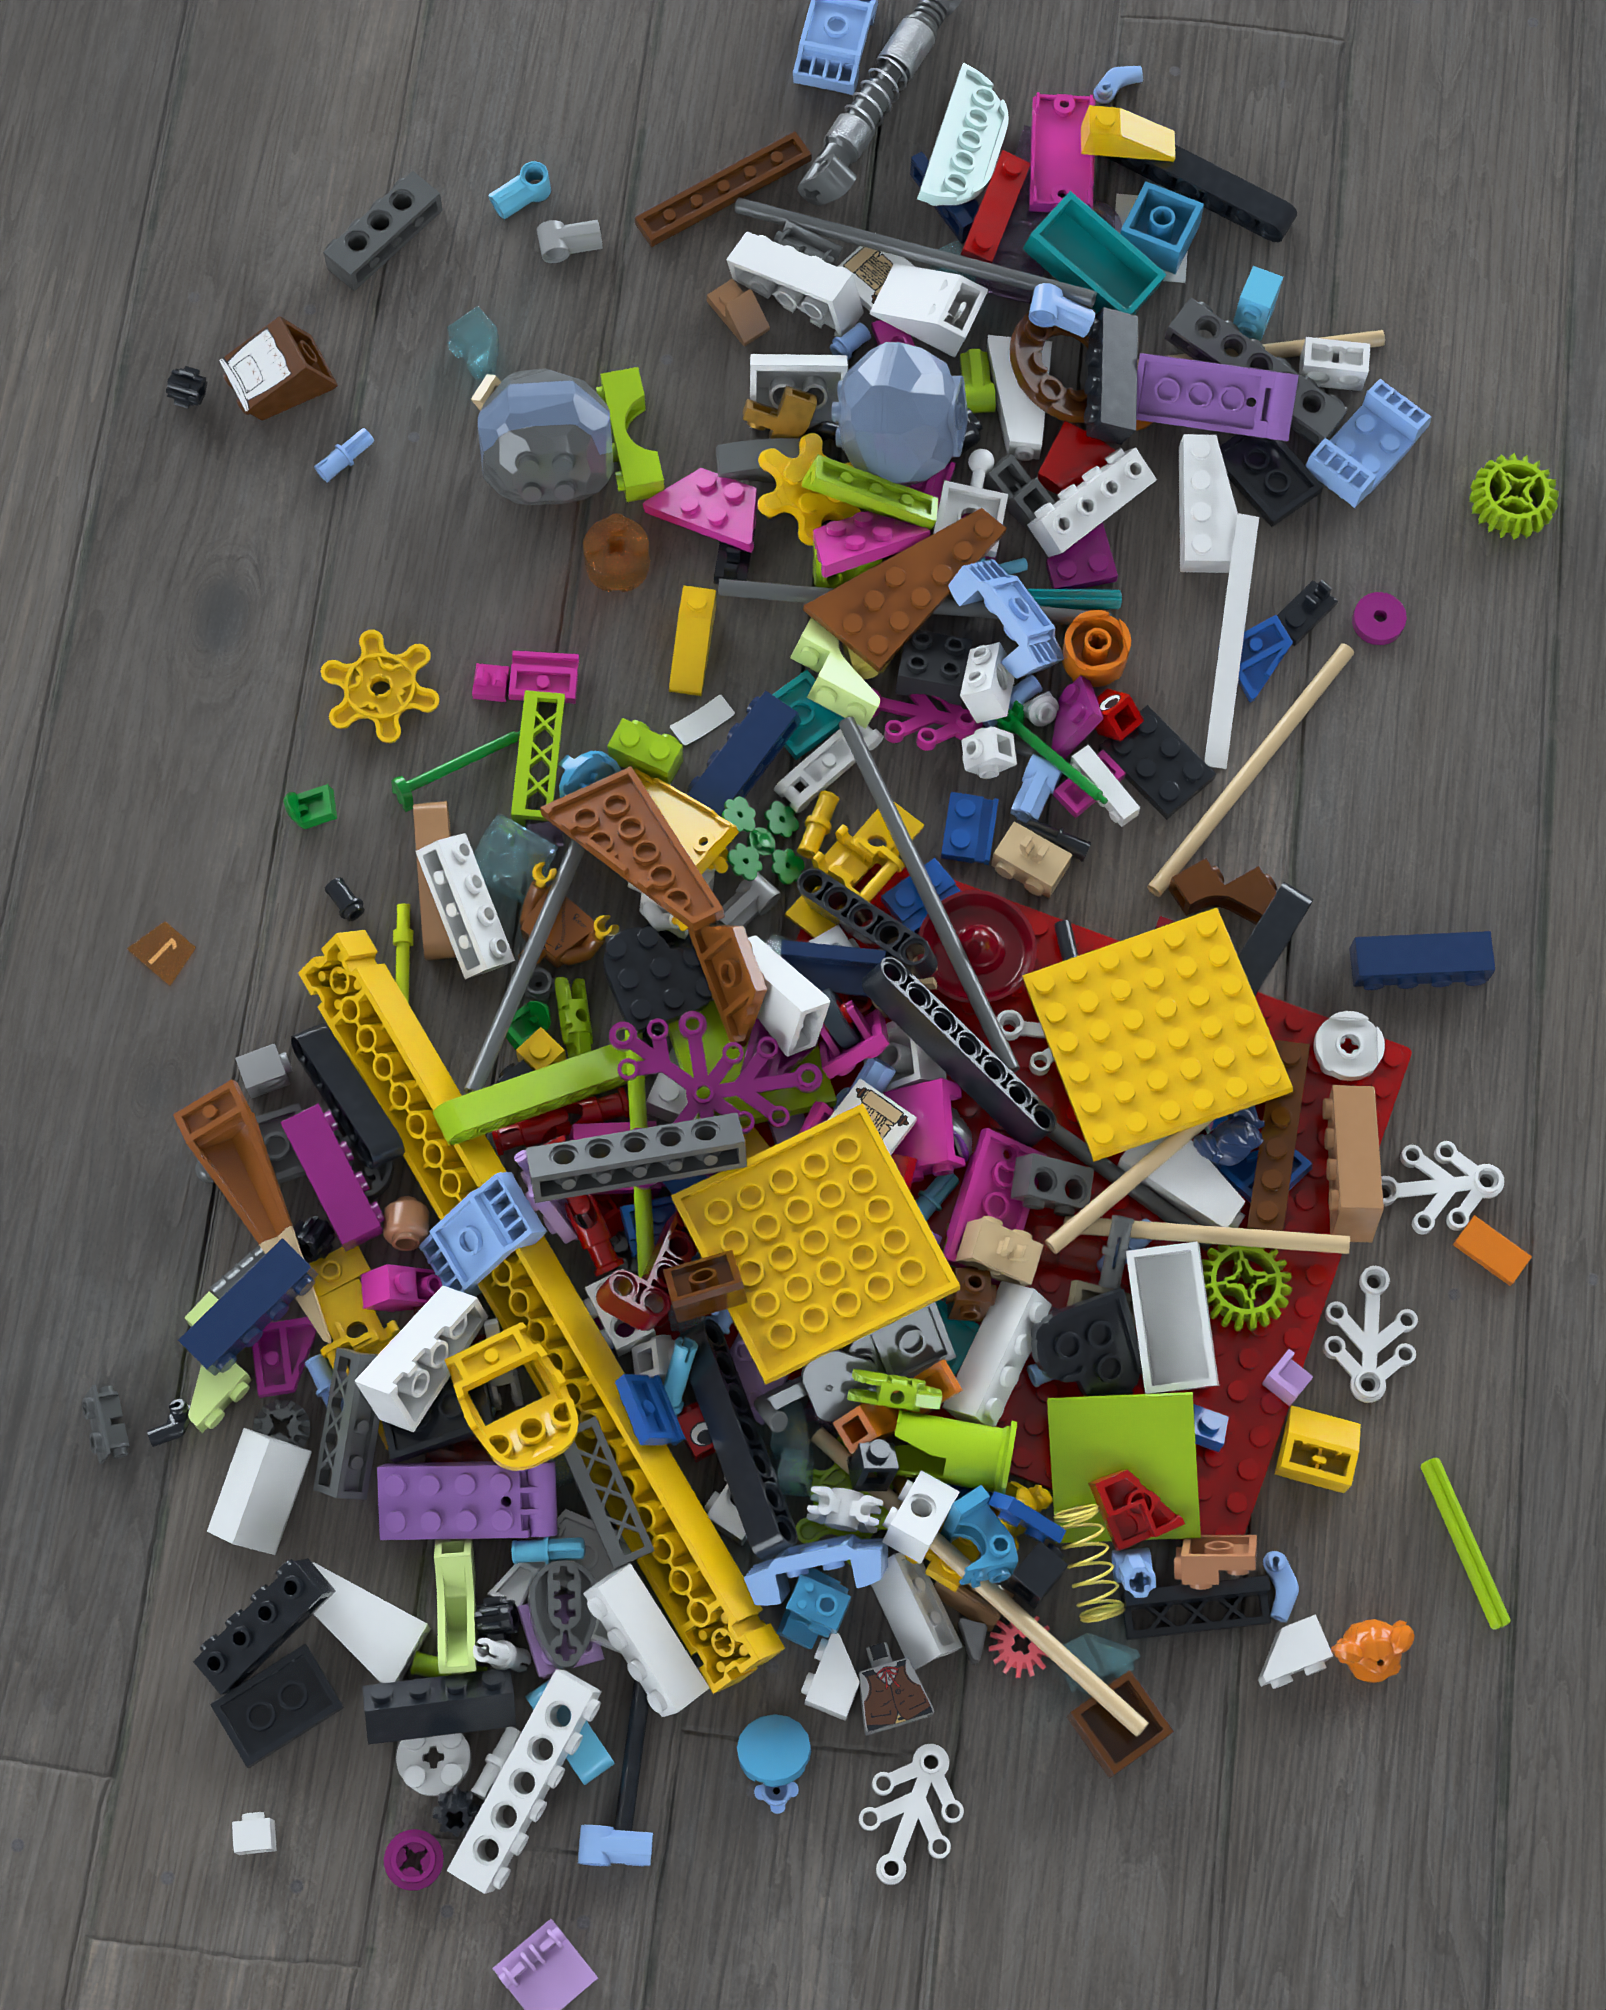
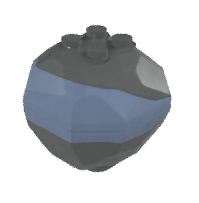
(545, 439)

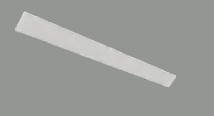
(1231, 641)

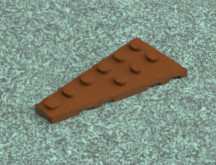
(894, 599)
(631, 836)

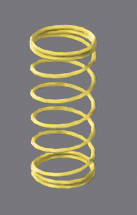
(1078, 1515)

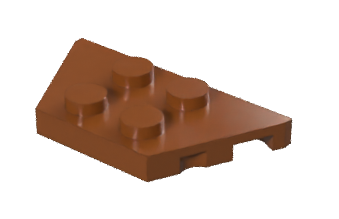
(731, 976)

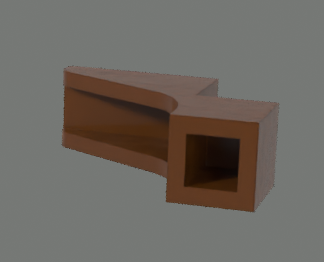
(1204, 887)

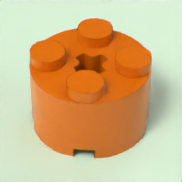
(1096, 647)

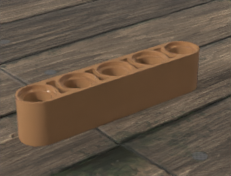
(430, 825)

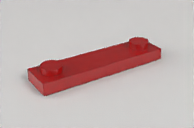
(995, 207)

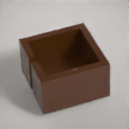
(1108, 1738)

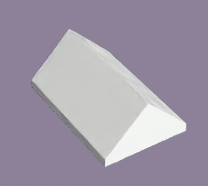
(259, 1492)

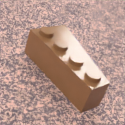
(1353, 1162)

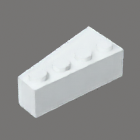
(797, 281)
(1205, 506)
(412, 1366)

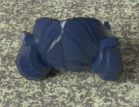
(1231, 1138)

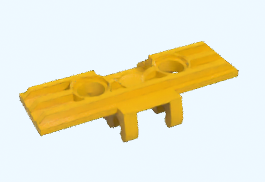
(849, 862)
(344, 1309)

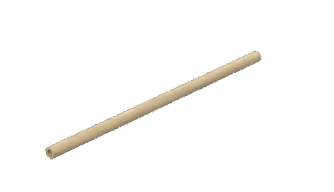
(1004, 1604)

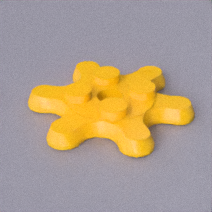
(794, 499)
(376, 666)

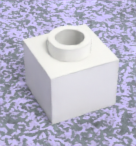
(254, 1834)

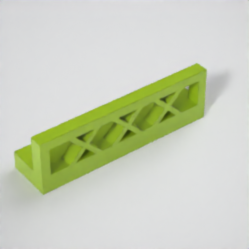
(871, 492)
(526, 750)

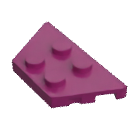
(710, 507)
(862, 540)

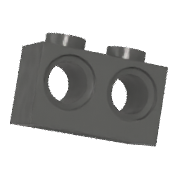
(1052, 1178)

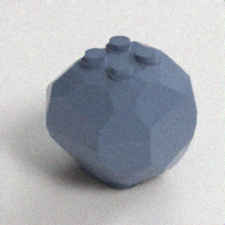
(900, 414)

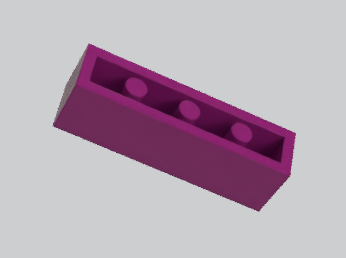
(332, 1176)

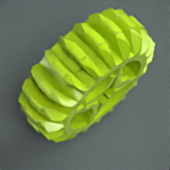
(1514, 513)
(1258, 1280)

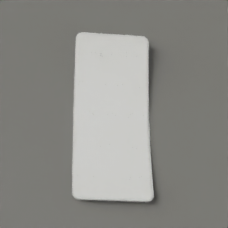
(702, 720)

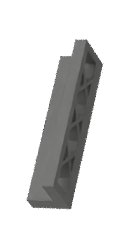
(356, 1432)
(593, 1503)

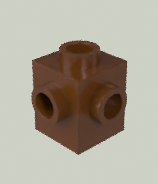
(974, 1296)

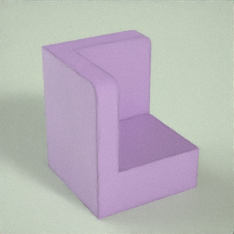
(1287, 1379)

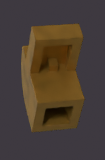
(788, 420)

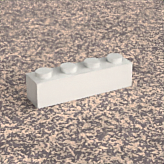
(1120, 804)

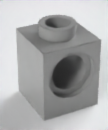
(264, 1070)

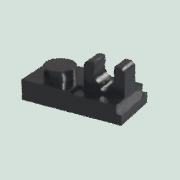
(732, 563)
(1307, 610)

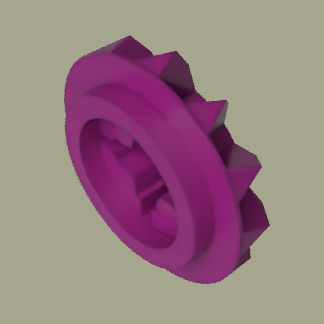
(396, 1856)

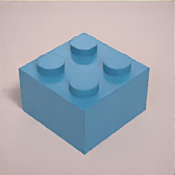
(1163, 225)

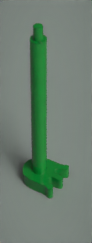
(1014, 724)
(404, 788)

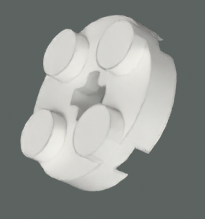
(1335, 1060)
(448, 1773)

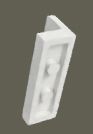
(915, 1612)

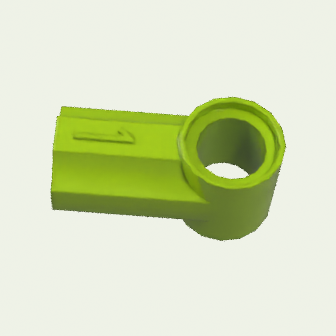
(978, 387)

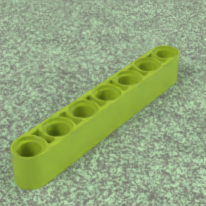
(530, 1094)

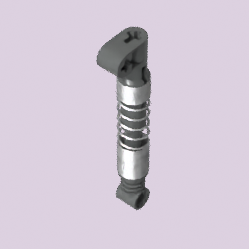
(852, 131)

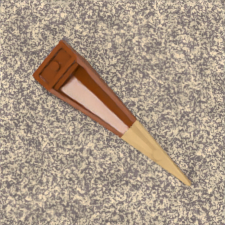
(233, 1152)

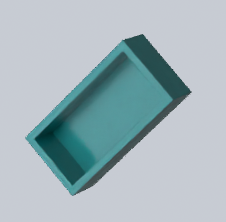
(1091, 254)

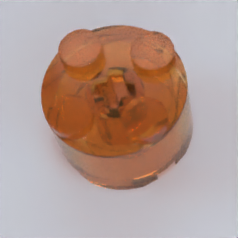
(616, 553)

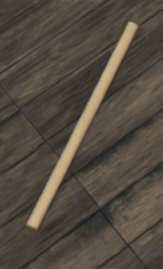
(1250, 770)

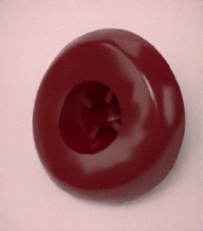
(994, 939)

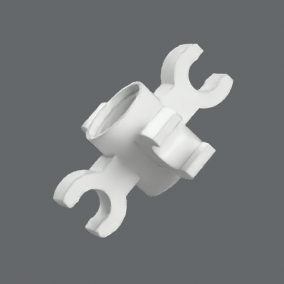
(844, 1509)

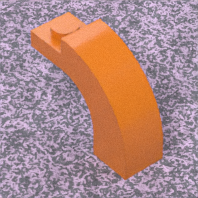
(878, 1422)

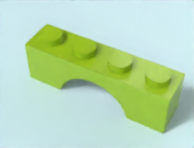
(639, 468)

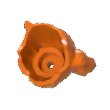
(1370, 1641)

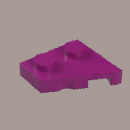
(1076, 716)

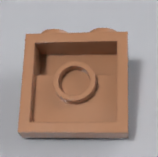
(1203, 1558)

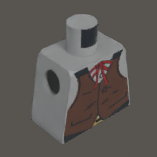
(890, 1692)

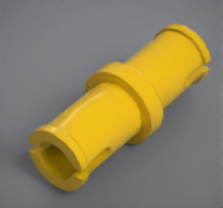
(818, 824)

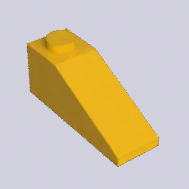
(1125, 135)
(692, 640)

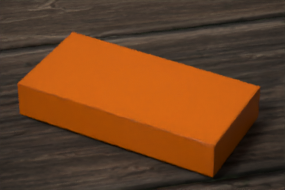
(1492, 1250)

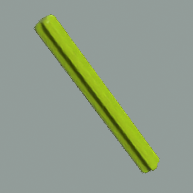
(1465, 1543)

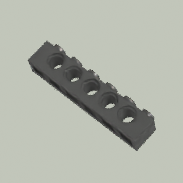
(1199, 316)
(636, 1157)

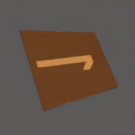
(163, 951)

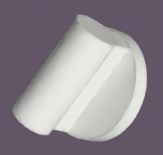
(1041, 709)

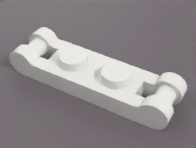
(822, 768)

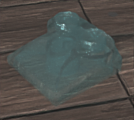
(509, 855)

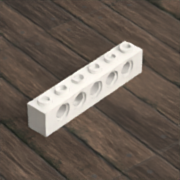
(470, 1860)

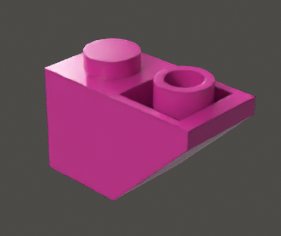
(398, 1287)

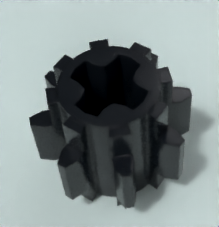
(186, 387)
(314, 1238)
(497, 1618)
(455, 1811)

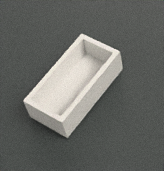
(1172, 1318)

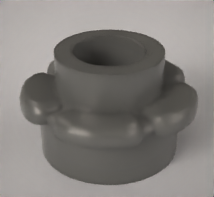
(548, 986)

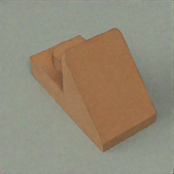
(739, 311)

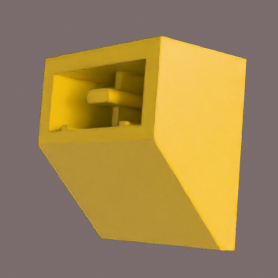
(1319, 1449)

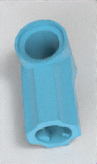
(519, 190)

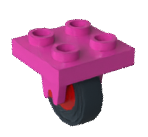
(849, 1036)

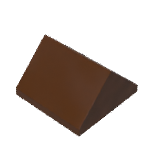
(705, 1286)

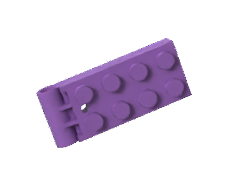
(1215, 396)
(466, 1501)

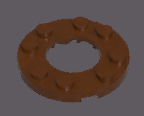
(1032, 376)

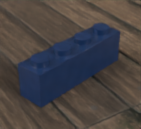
(746, 753)
(1422, 960)
(248, 1308)

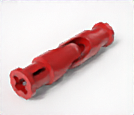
(556, 1123)
(597, 1237)

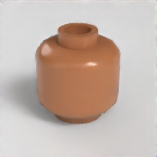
(406, 1223)

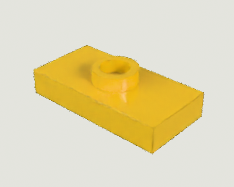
(338, 1269)

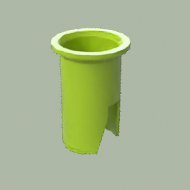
(955, 1450)

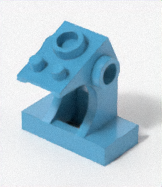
(975, 1520)
(814, 1609)

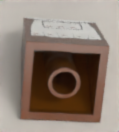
(276, 370)

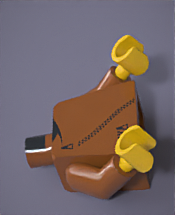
(573, 935)

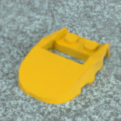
(532, 1432)

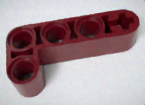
(648, 1290)

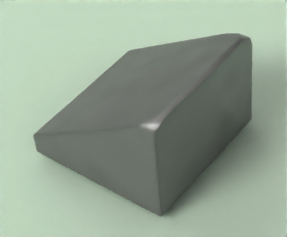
(973, 1637)

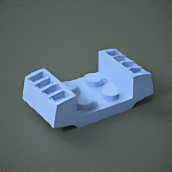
(833, 44)
(1368, 444)
(1017, 611)
(481, 1233)
(769, 1580)

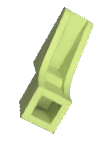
(838, 683)
(213, 1392)
(455, 1605)

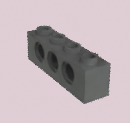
(379, 246)

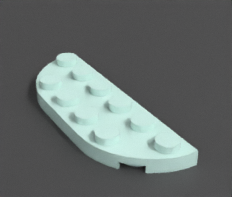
(966, 142)

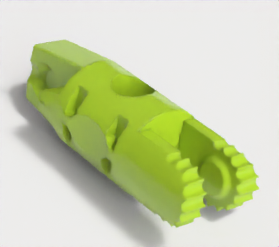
(574, 1016)
(911, 1392)

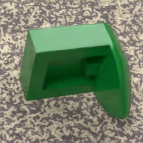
(311, 806)
(528, 1021)

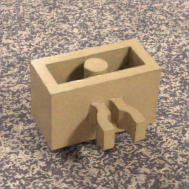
(1031, 860)
(1004, 1252)

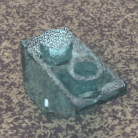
(476, 341)
(1101, 1657)

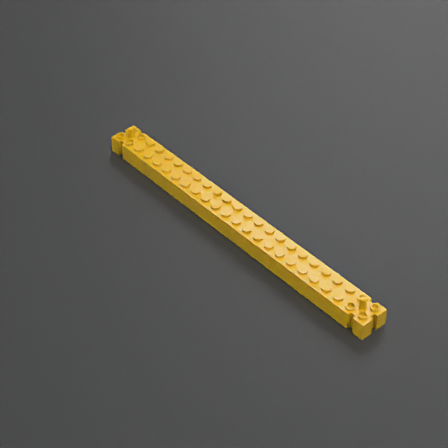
(408, 1079)

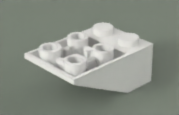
(929, 305)

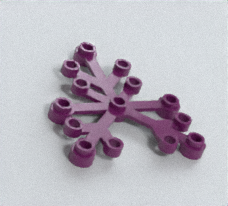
(744, 1087)

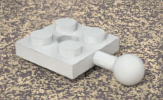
(962, 499)

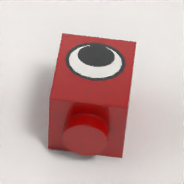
(1119, 715)
(696, 1432)

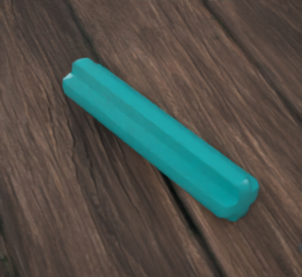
(1077, 598)

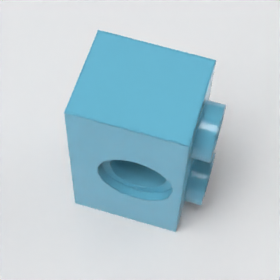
(1257, 302)

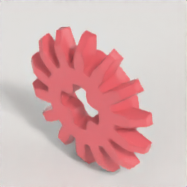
(1016, 1659)

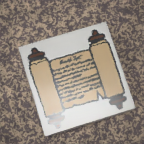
(870, 272)
(888, 1117)

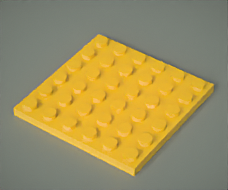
(1156, 1034)
(819, 1242)

